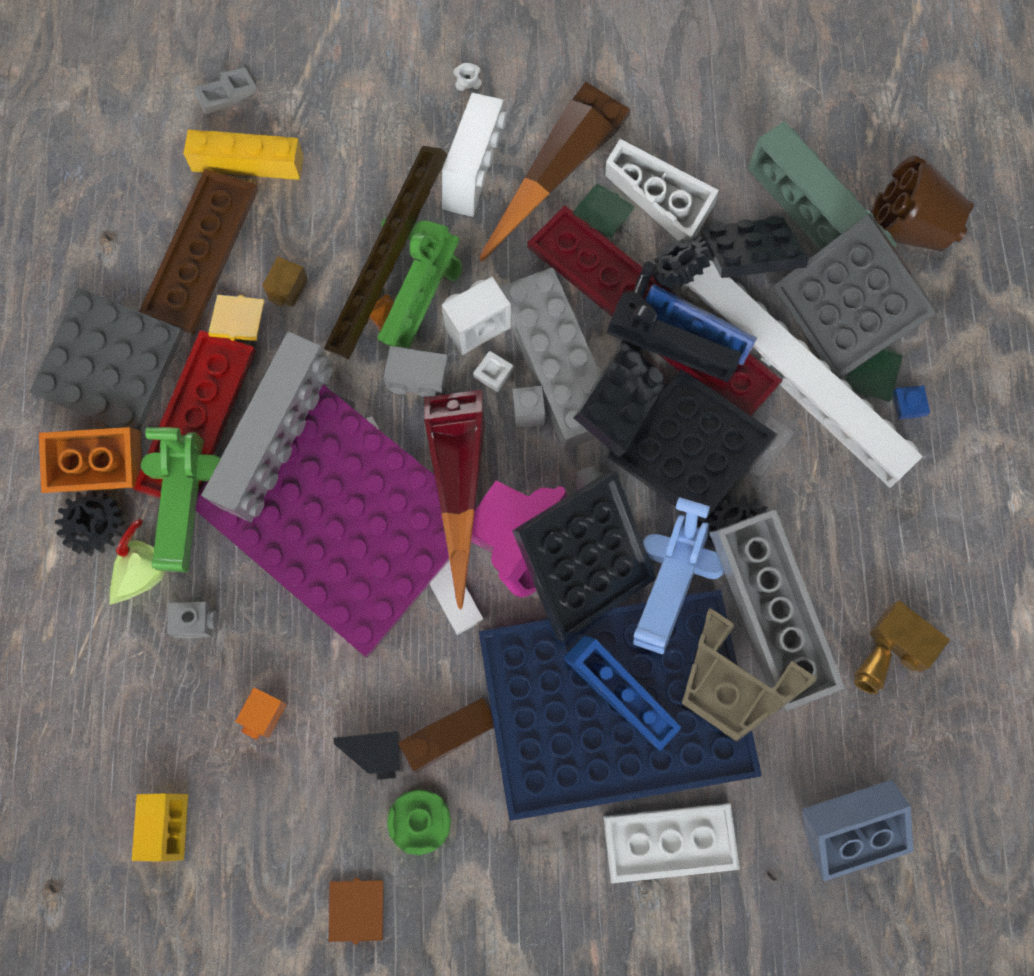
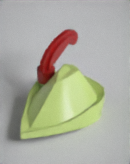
(133, 568)

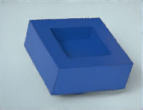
(911, 402)

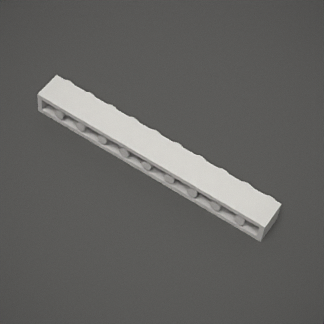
(807, 378)

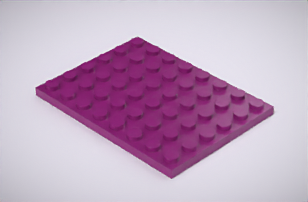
(346, 525)

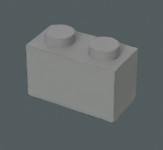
(416, 372)

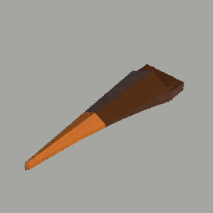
(579, 132)

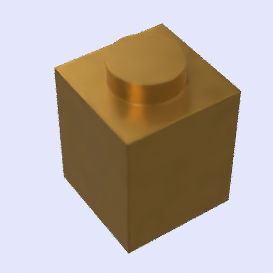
(284, 282)

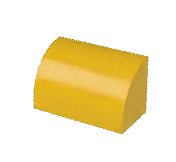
(160, 827)

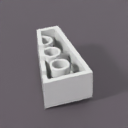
(471, 154)
(661, 190)

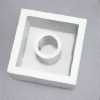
(476, 315)

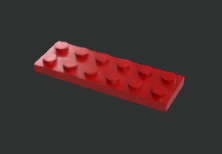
(203, 397)

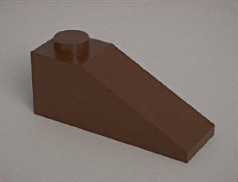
(447, 735)

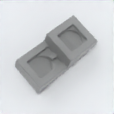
(231, 89)

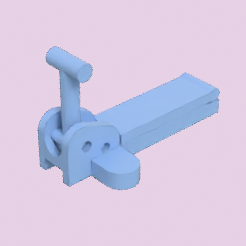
(680, 559)

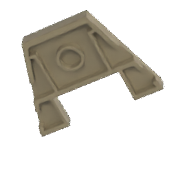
(730, 695)

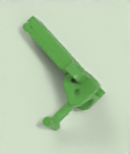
(434, 251)
(181, 469)

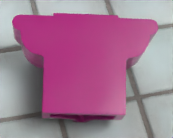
(493, 524)

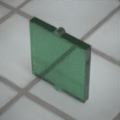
(603, 210)
(876, 376)

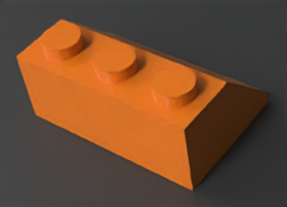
(89, 459)

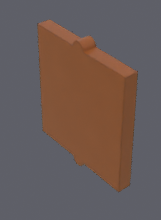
(356, 910)

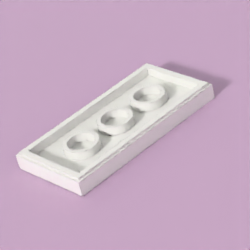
(670, 843)

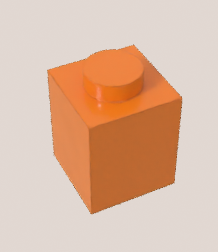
(260, 714)

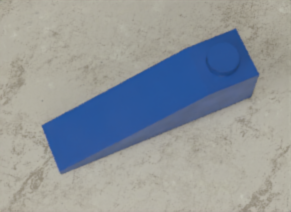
(622, 691)

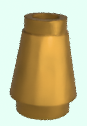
(873, 671)

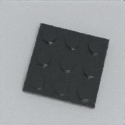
(754, 247)

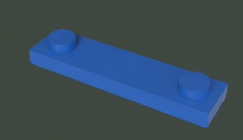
(697, 321)

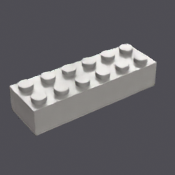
(553, 350)
(269, 428)
(775, 604)

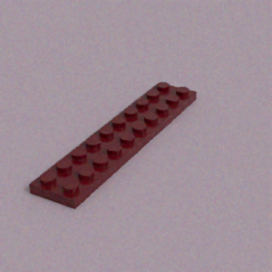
(607, 273)

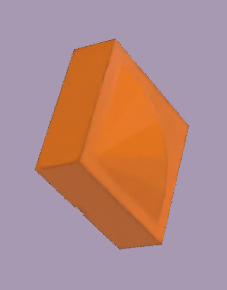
(381, 311)

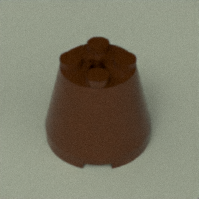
(922, 207)

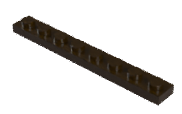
(385, 251)

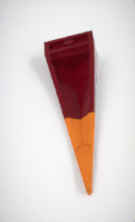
(455, 442)

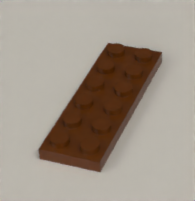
(199, 250)

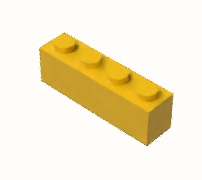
(244, 154)

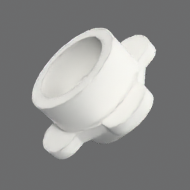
(467, 70)

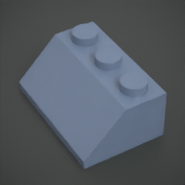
(859, 829)

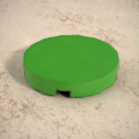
(419, 822)

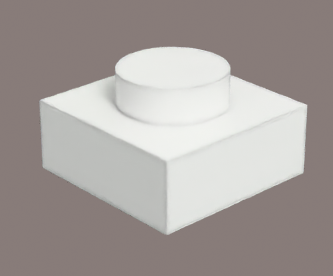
(493, 371)

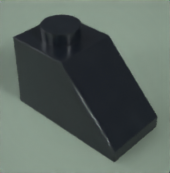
(374, 753)

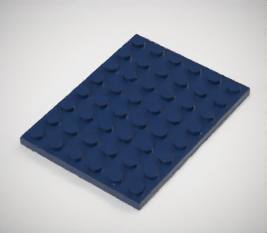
(575, 751)

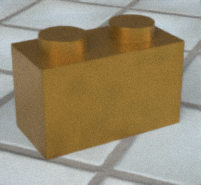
(909, 637)

